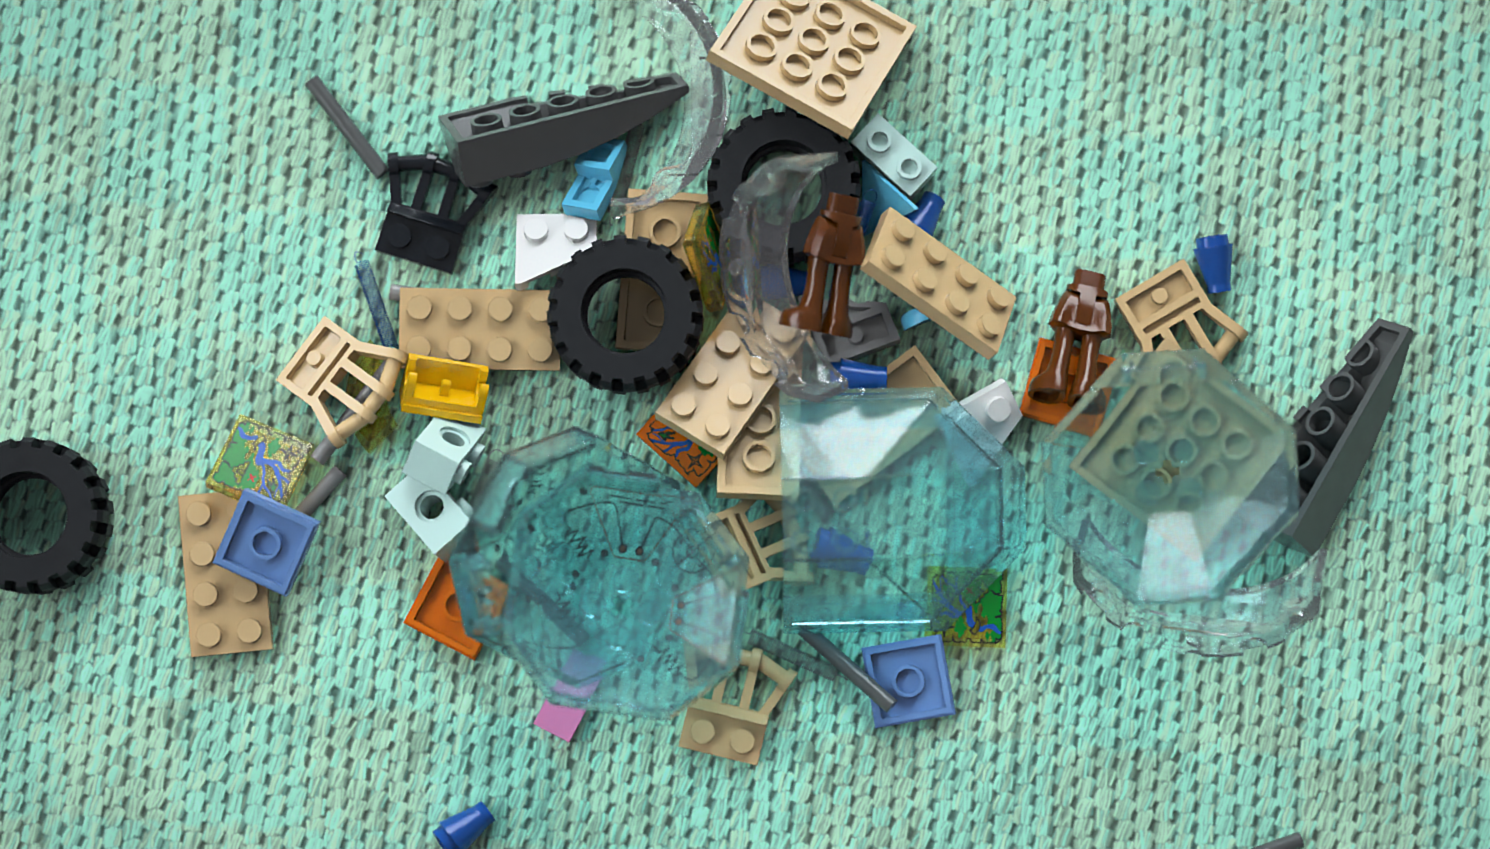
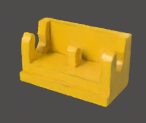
(444, 388)

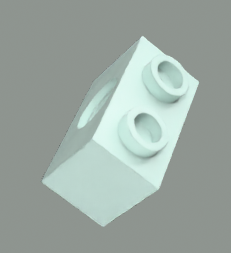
(893, 156)
(445, 453)
(414, 502)

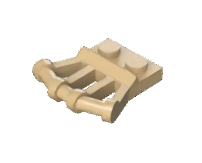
(1174, 298)
(324, 363)
(743, 532)
(730, 729)

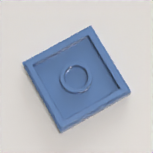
(266, 542)
(915, 676)

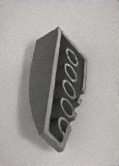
(522, 137)
(1341, 431)

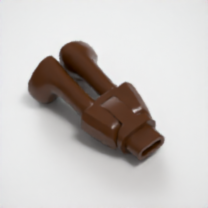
(835, 241)
(1079, 316)

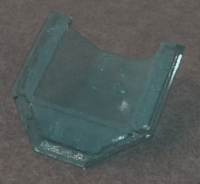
(892, 511)

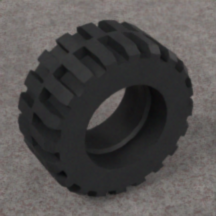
(780, 133)
(612, 261)
(86, 516)

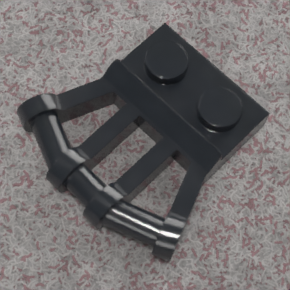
(421, 235)

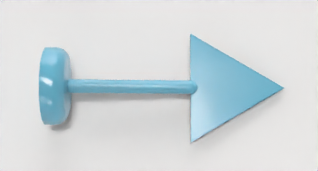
(887, 197)

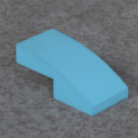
(596, 180)

